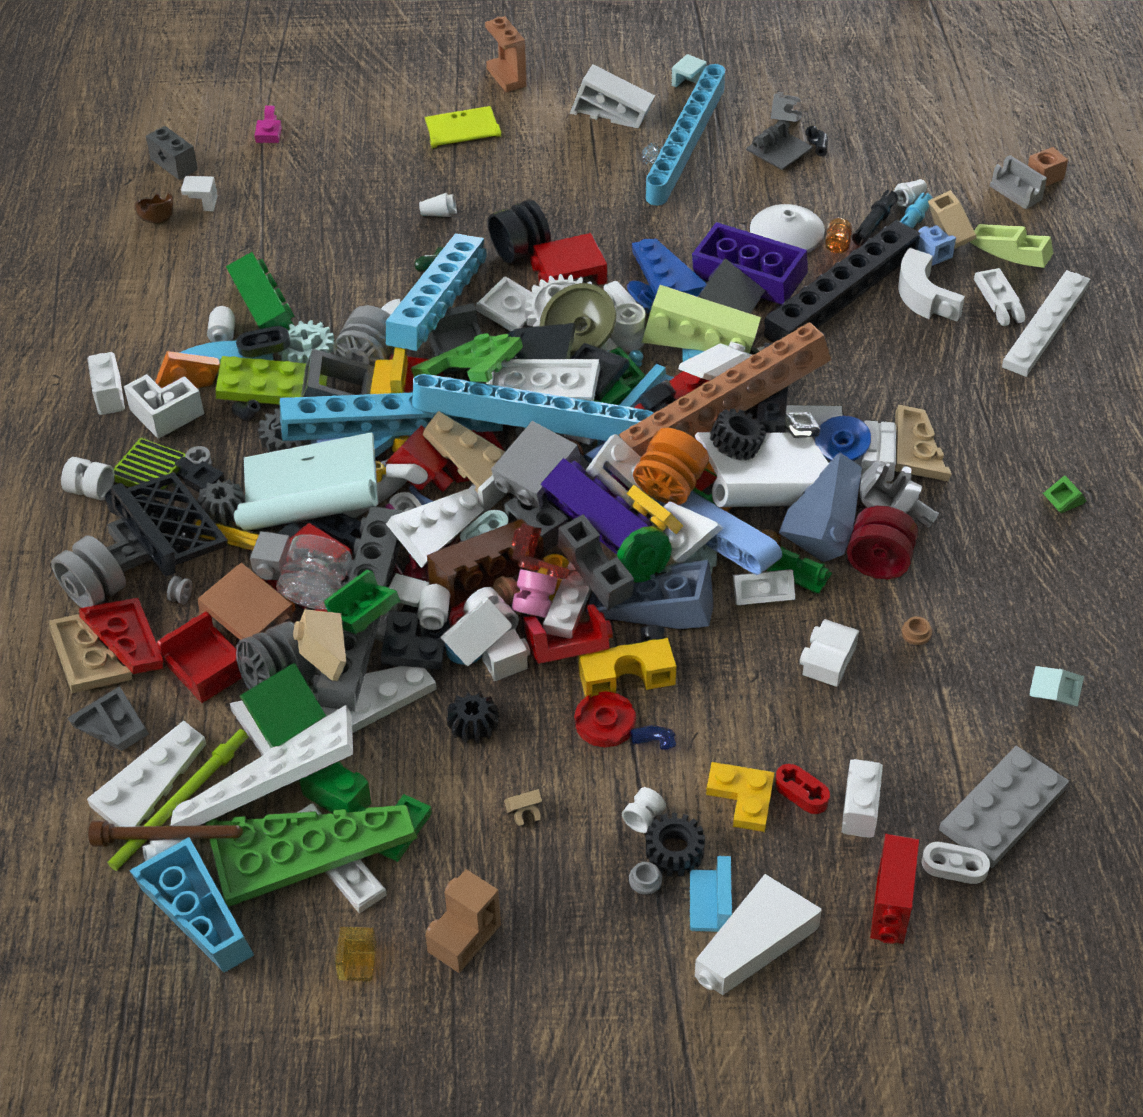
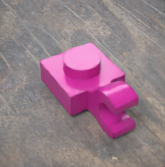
(268, 129)

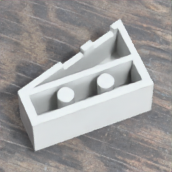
(611, 98)

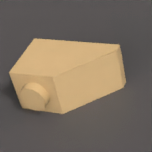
(322, 641)

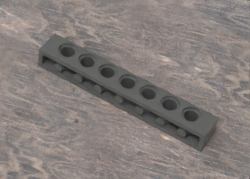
(374, 552)

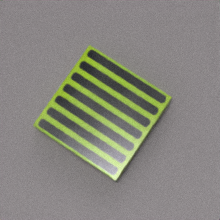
(146, 462)

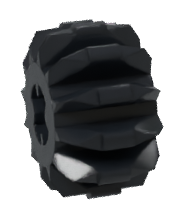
(472, 717)

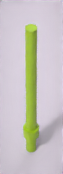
(220, 756)

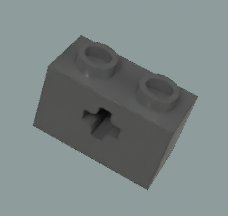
(171, 152)

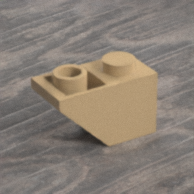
(951, 218)

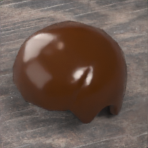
(155, 209)

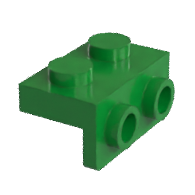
(361, 602)

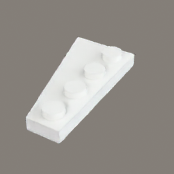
(434, 524)
(139, 786)

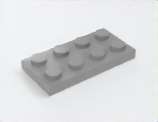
(1004, 805)

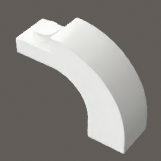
(923, 295)

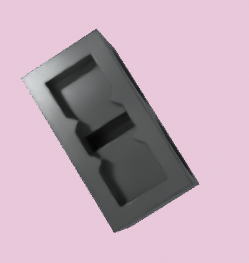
(546, 517)

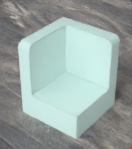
(687, 68)
(1056, 685)

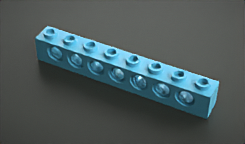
(435, 292)
(359, 414)

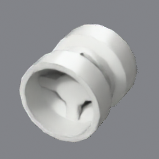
(642, 812)

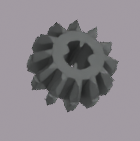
(221, 500)

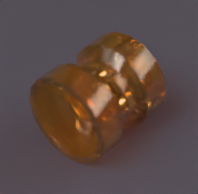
(838, 235)

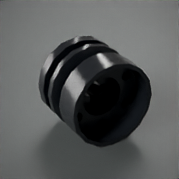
(518, 230)

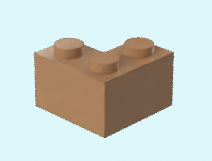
(467, 923)

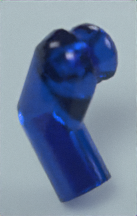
(653, 733)

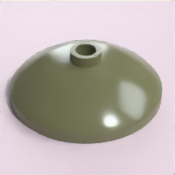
(584, 306)

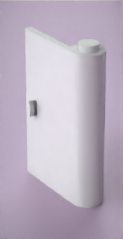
(771, 478)

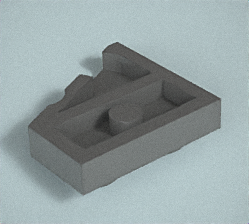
(111, 720)

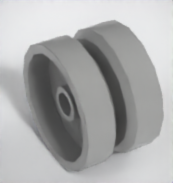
(88, 572)

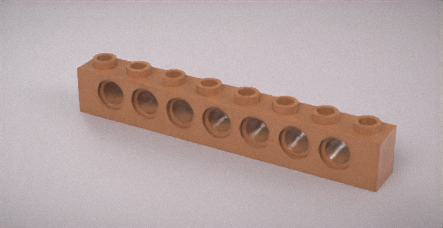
(736, 387)

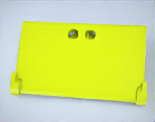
(462, 126)

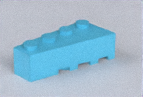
(190, 898)

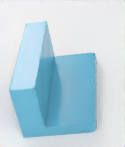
(711, 896)

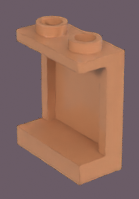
(510, 67)
(245, 603)

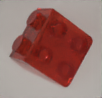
(525, 544)

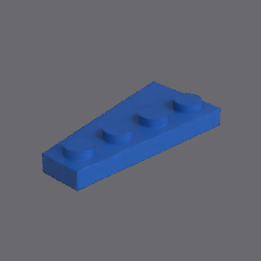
(665, 269)

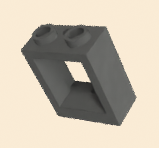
(335, 367)

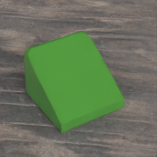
(1064, 495)

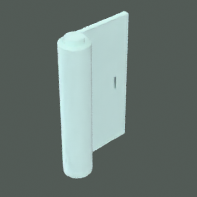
(308, 482)

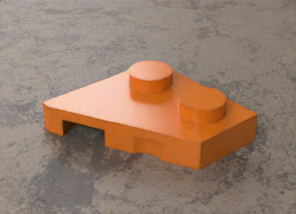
(197, 369)

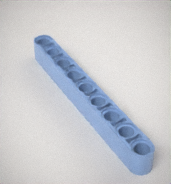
(736, 540)

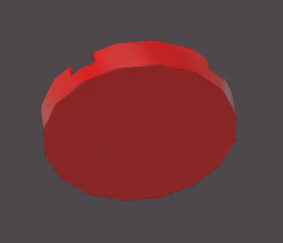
(605, 719)

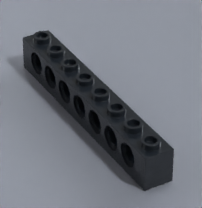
(843, 282)

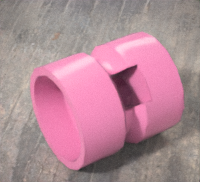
(534, 593)

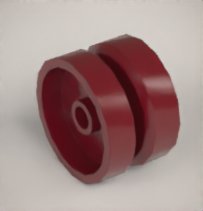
(882, 542)

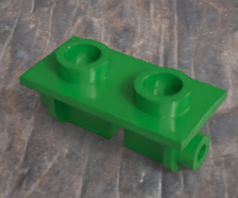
(805, 572)

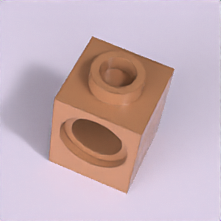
(1049, 164)

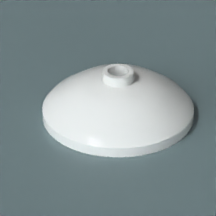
(789, 225)

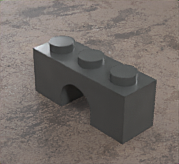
(606, 578)

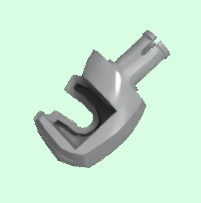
(900, 494)

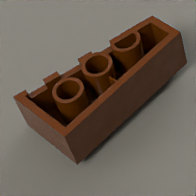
(477, 562)

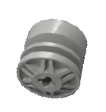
(364, 336)

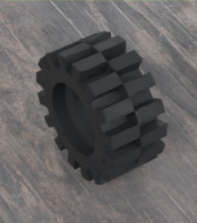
(737, 434)
(679, 829)

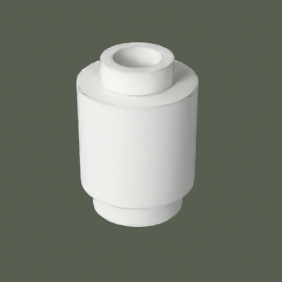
(221, 324)
(433, 606)

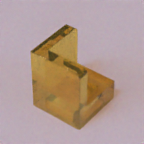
(356, 953)

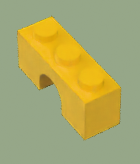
(648, 660)

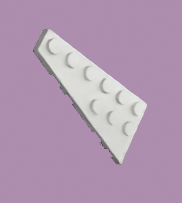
(379, 696)

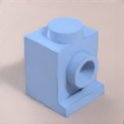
(936, 243)

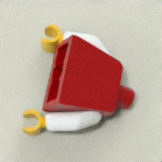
(416, 462)

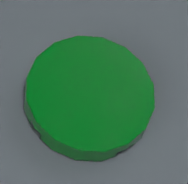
(645, 552)

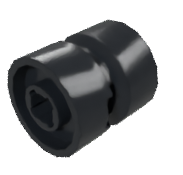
(658, 397)

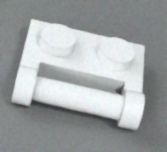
(620, 461)

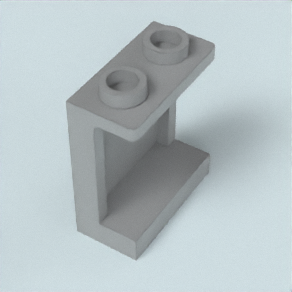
(531, 461)

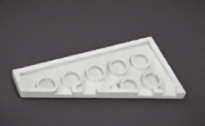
(279, 766)

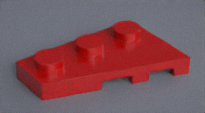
(125, 632)

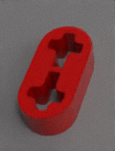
(803, 787)

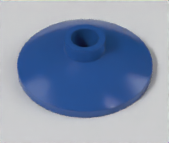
(642, 294)
(844, 430)

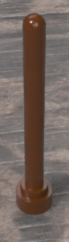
(103, 833)

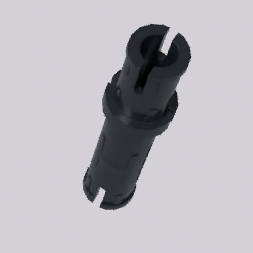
(878, 213)

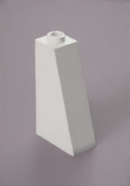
(755, 935)

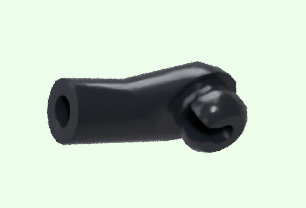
(818, 139)
(245, 411)

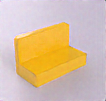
(390, 375)

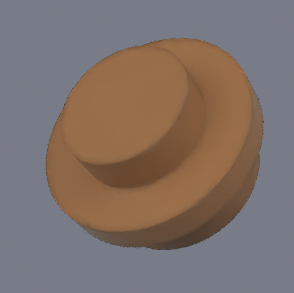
(506, 588)
(917, 631)

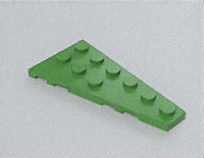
(301, 845)

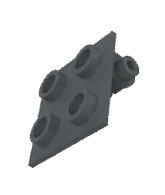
(778, 146)

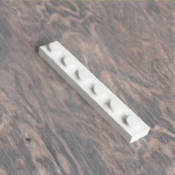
(1046, 323)

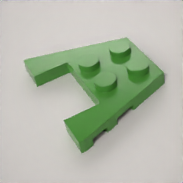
(481, 355)

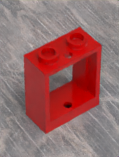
(894, 889)

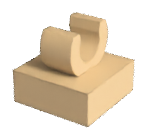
(523, 803)

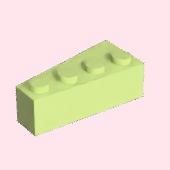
(697, 323)

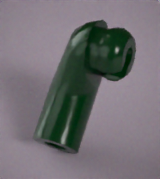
(422, 263)

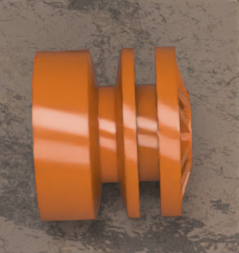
(671, 466)

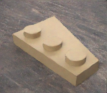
(917, 445)
(465, 449)
(84, 657)

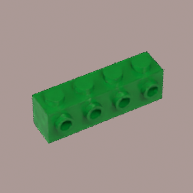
(259, 292)

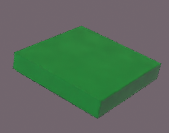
(282, 706)

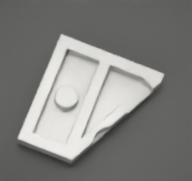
(693, 535)

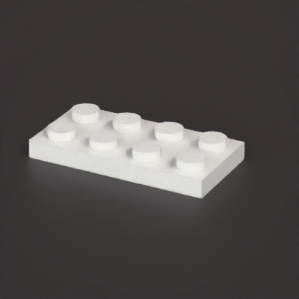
(550, 376)

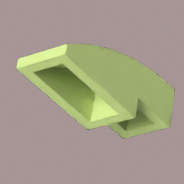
(1014, 244)

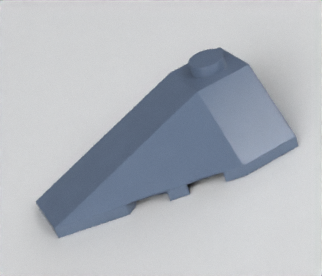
(826, 511)
(669, 600)

